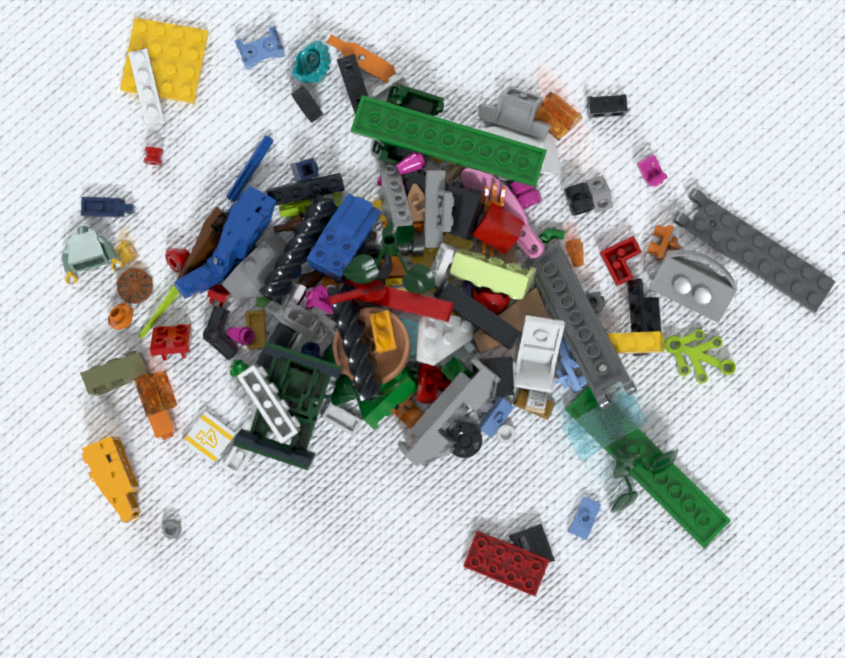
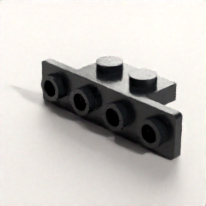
(306, 189)
(643, 310)

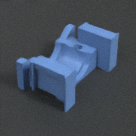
(260, 49)

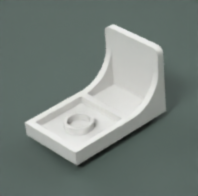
(538, 353)

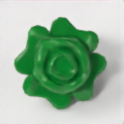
(238, 368)

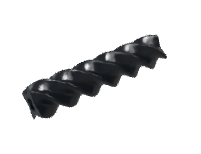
(296, 251)
(356, 346)

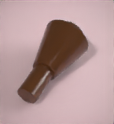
(289, 225)
(310, 279)

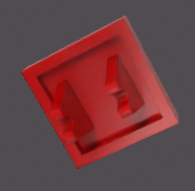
(171, 340)

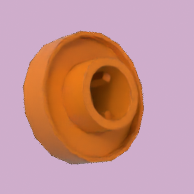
(120, 316)

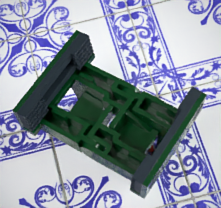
(291, 389)

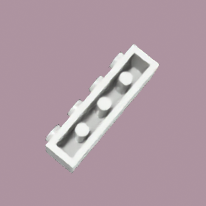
(268, 402)

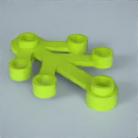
(695, 354)

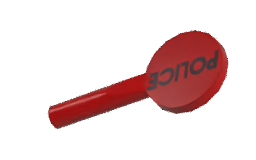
(372, 291)

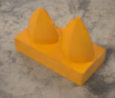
(383, 331)

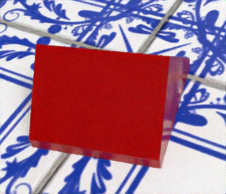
(499, 228)

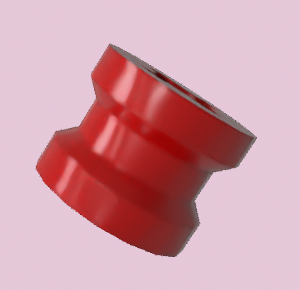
(153, 156)

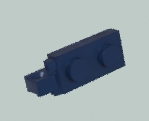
(105, 207)

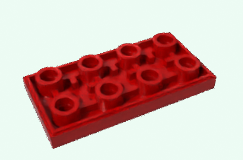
(506, 563)

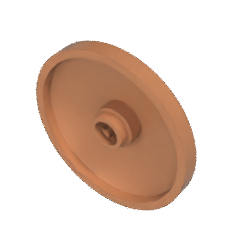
(388, 363)

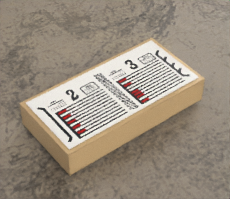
(536, 401)

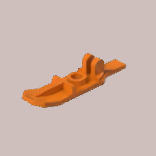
(372, 64)

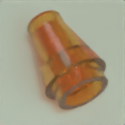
(575, 251)

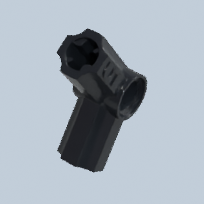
(222, 343)

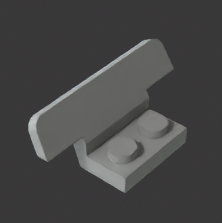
(516, 112)

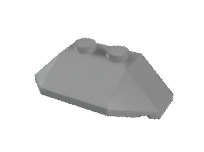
(251, 273)

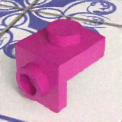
(651, 171)

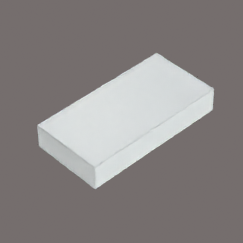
(342, 419)

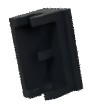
(607, 106)

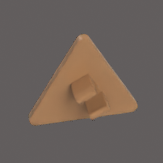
(416, 203)

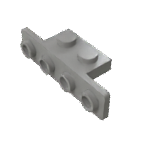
(393, 196)
(437, 209)

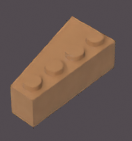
(515, 315)

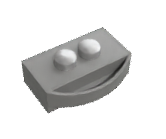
(694, 283)

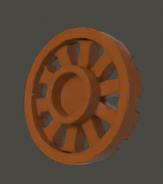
(135, 285)

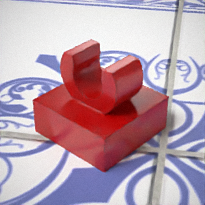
(218, 293)

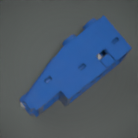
(243, 227)
(343, 237)

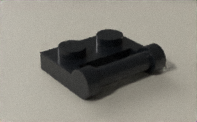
(536, 541)

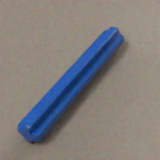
(249, 168)

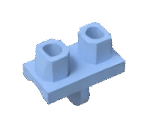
(574, 381)

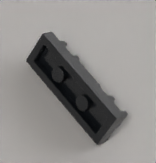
(352, 79)

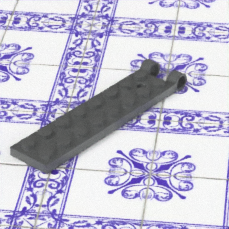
(756, 252)
(582, 325)

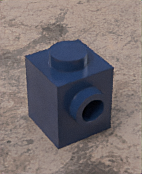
(304, 169)

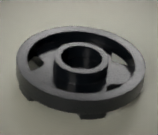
(466, 439)

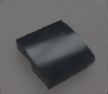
(503, 369)

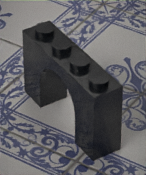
(467, 204)

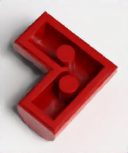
(616, 257)
(429, 381)

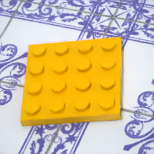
(175, 57)

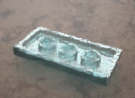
(603, 427)

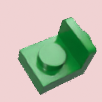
(454, 367)

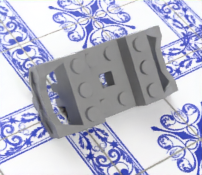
(442, 414)

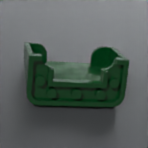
(414, 100)

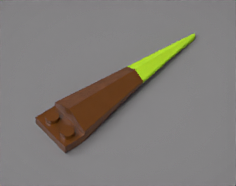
(204, 246)

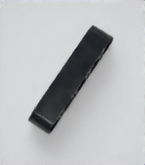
(478, 315)

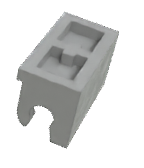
(298, 318)

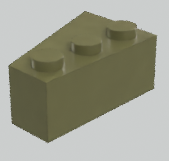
(114, 373)

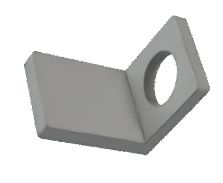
(600, 190)

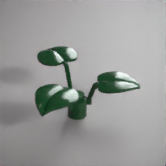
(363, 268)
(343, 390)
(626, 462)

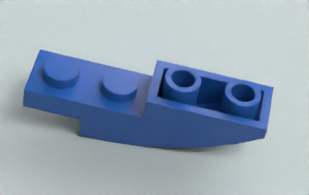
(202, 278)

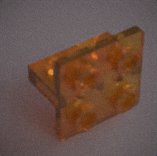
(558, 114)
(155, 392)

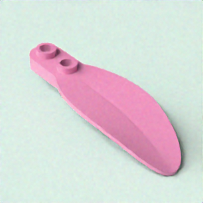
(479, 180)

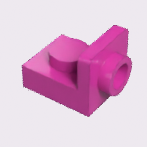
(319, 298)

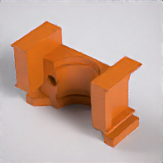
(410, 416)

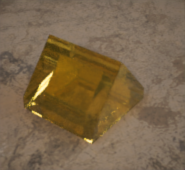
(127, 252)

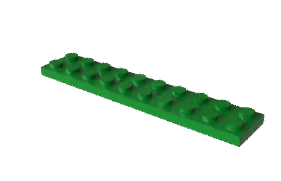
(448, 141)
(670, 488)

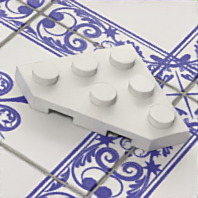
(440, 338)

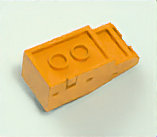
(113, 475)

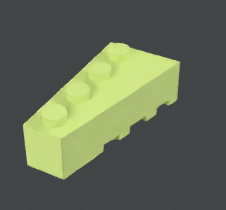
(492, 273)

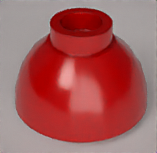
(176, 258)

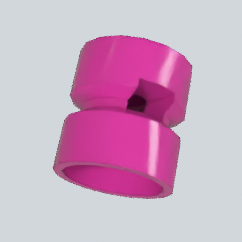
(526, 194)

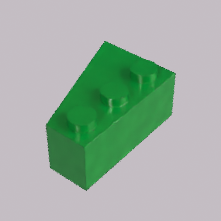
(396, 392)

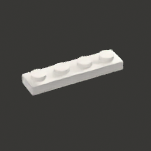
(146, 87)

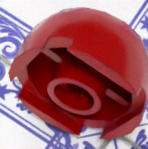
(493, 301)

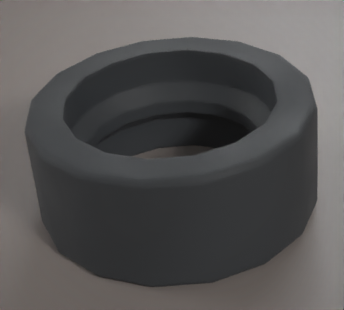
(307, 104)
(373, 251)

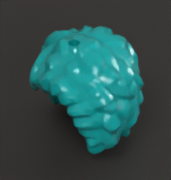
(311, 70)

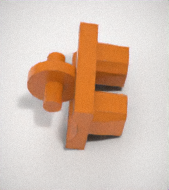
(665, 234)

